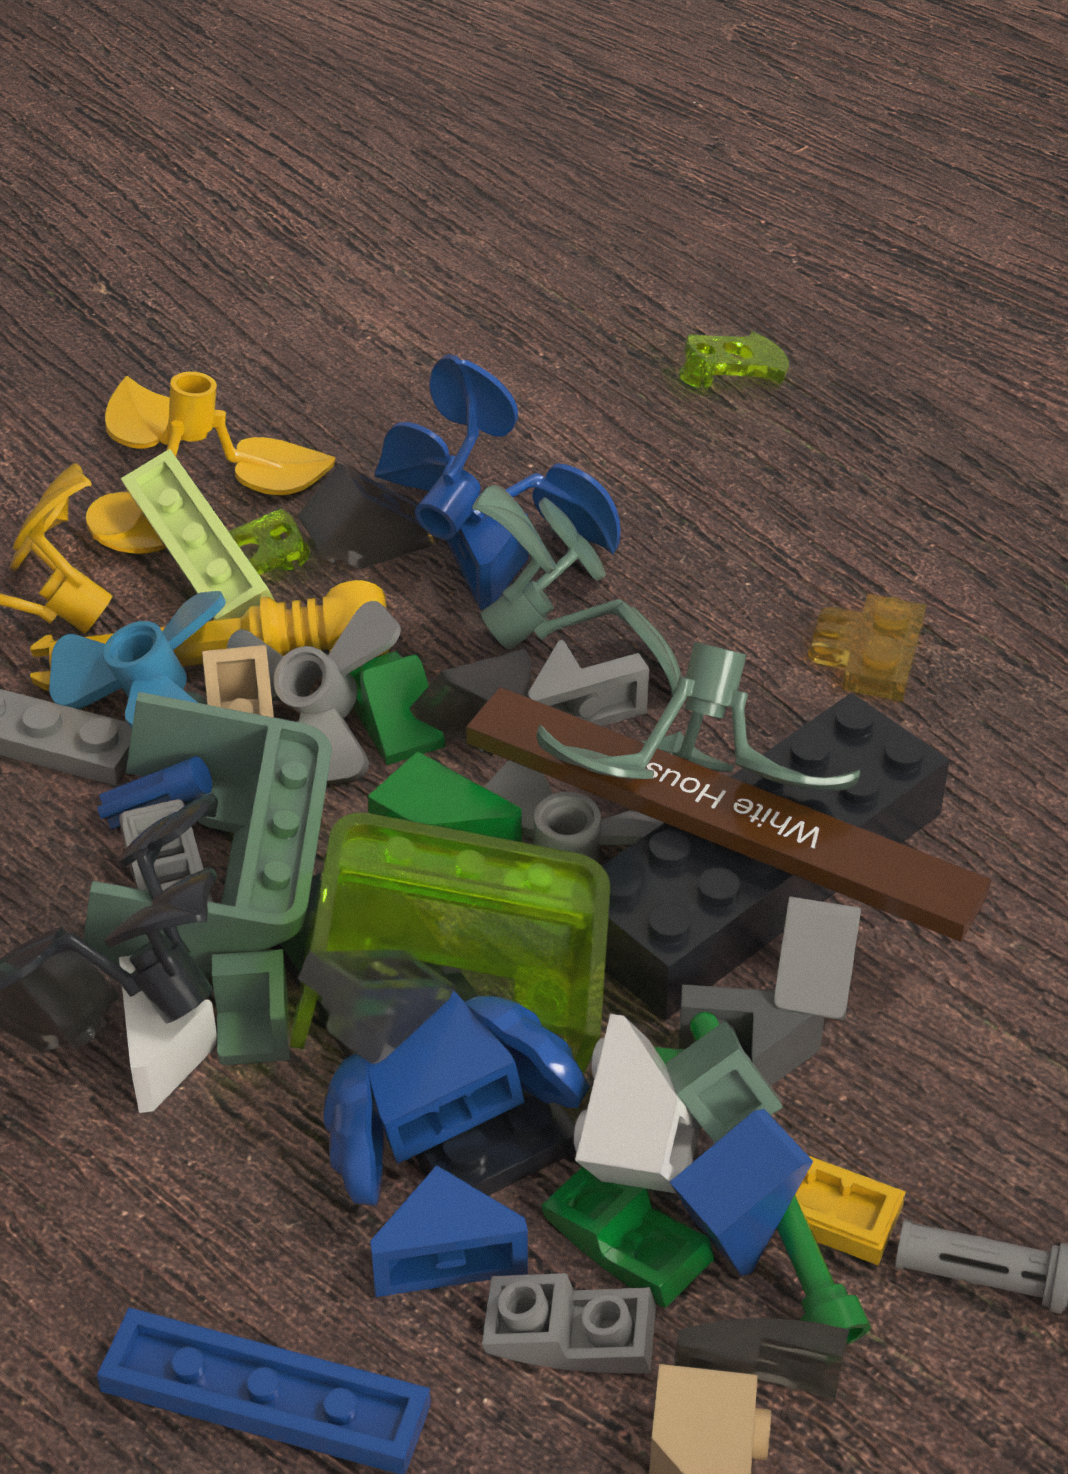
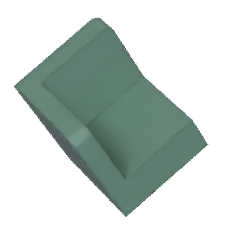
(251, 1007)
(720, 1082)

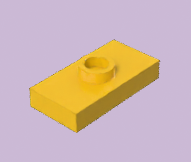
(849, 1210)

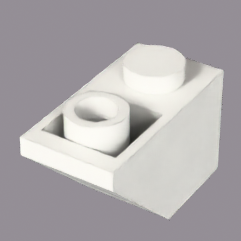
(634, 1120)

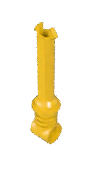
(270, 621)

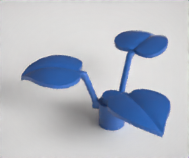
(479, 400)

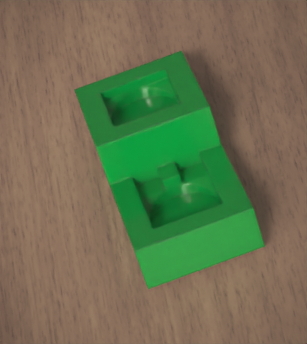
(628, 1236)

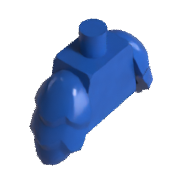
(440, 1083)

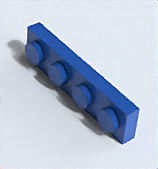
(265, 1390)

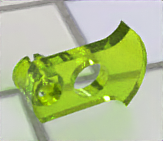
(712, 356)
(273, 550)

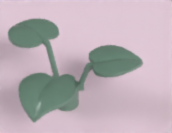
(525, 604)
(709, 688)

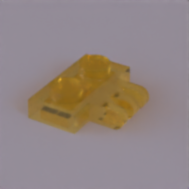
(871, 645)

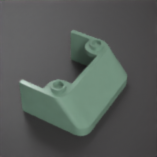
(268, 793)

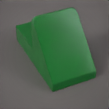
(383, 700)

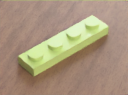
(194, 534)

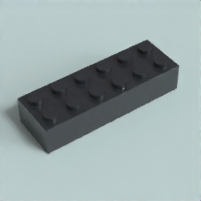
(701, 910)

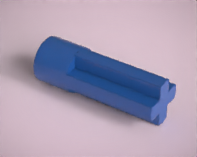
(180, 781)

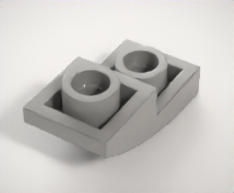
(554, 1326)

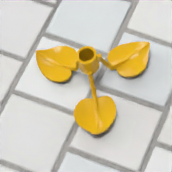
(146, 418)
(67, 589)

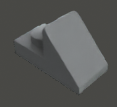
(594, 693)
(817, 958)

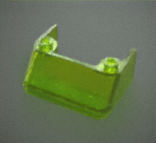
(471, 908)

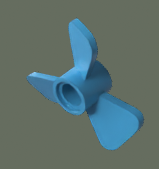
(132, 659)

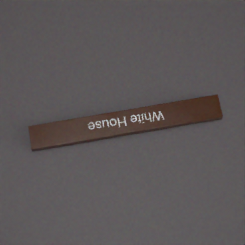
(742, 817)

